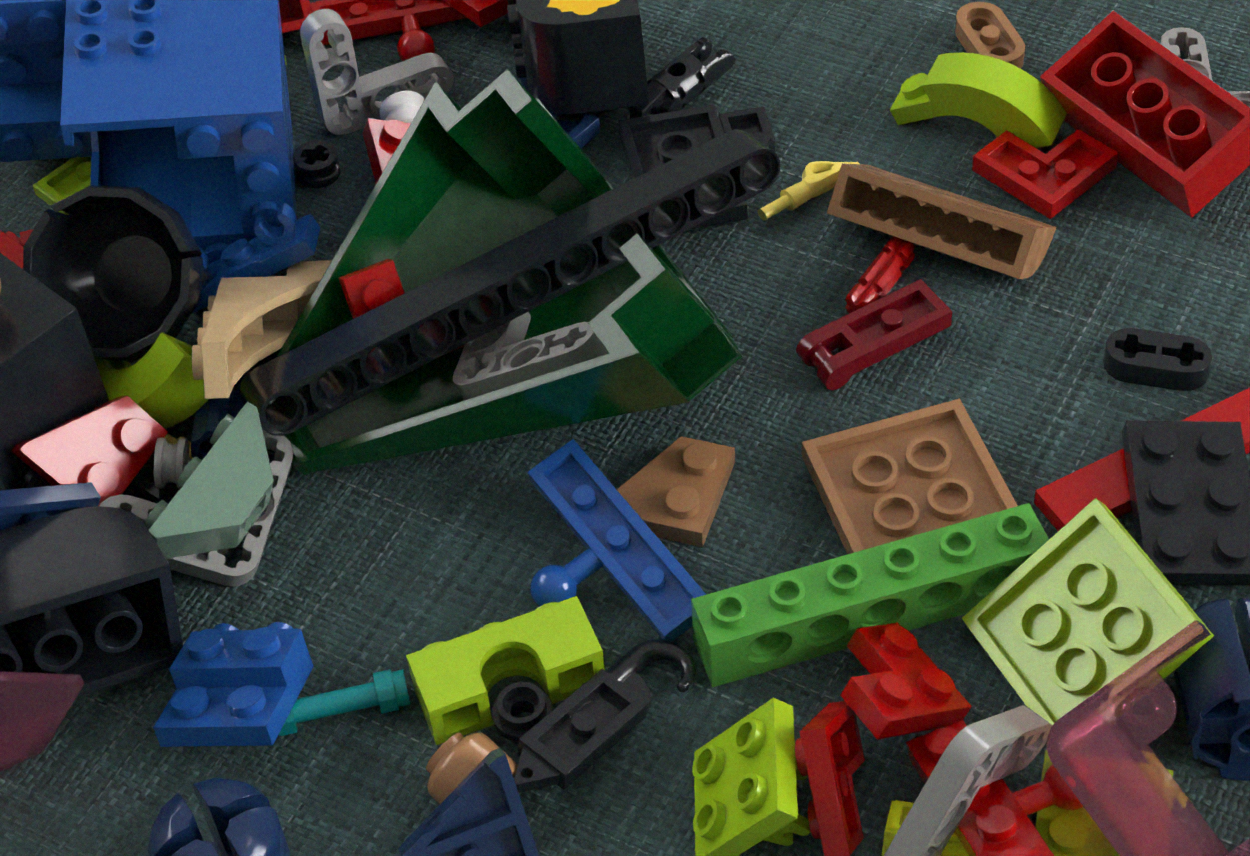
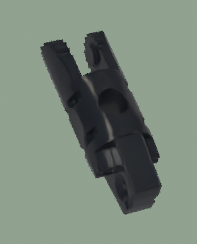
(684, 79)

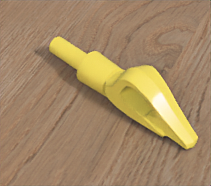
(816, 179)

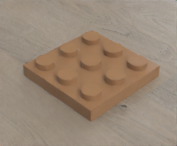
(905, 476)

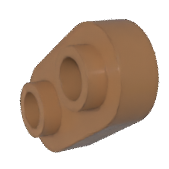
(987, 31)

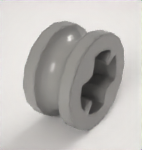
(169, 461)

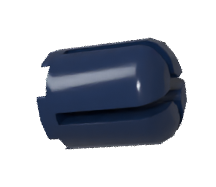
(1216, 690)
(237, 819)

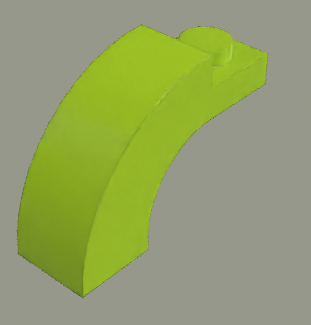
(985, 92)
(158, 382)

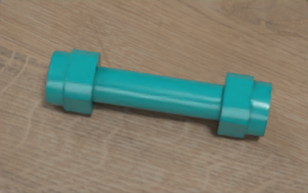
(387, 691)

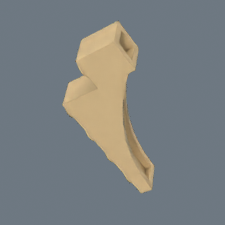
(249, 322)

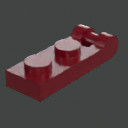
(874, 333)

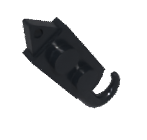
(595, 717)

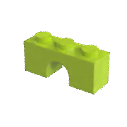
(546, 645)

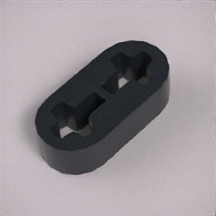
(1157, 359)

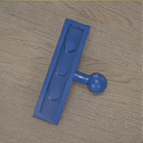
(614, 540)

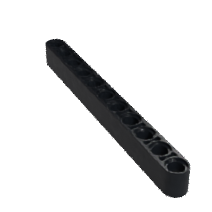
(506, 282)

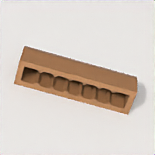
(940, 220)

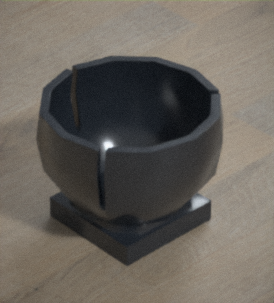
(121, 265)

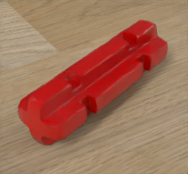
(881, 274)

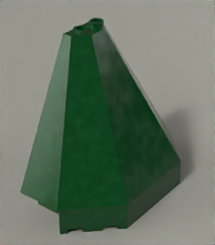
(456, 192)

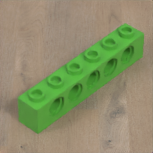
(823, 604)

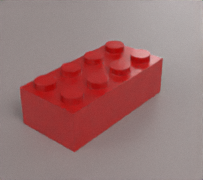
(1153, 110)

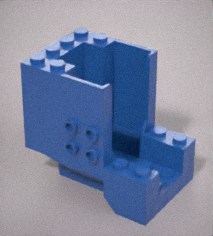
(161, 99)

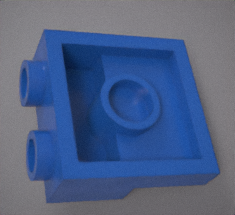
(234, 686)

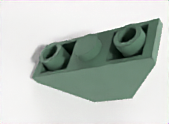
(217, 494)

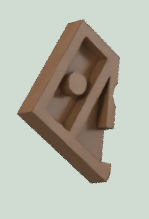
(681, 489)

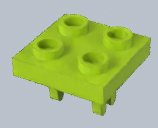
(748, 784)

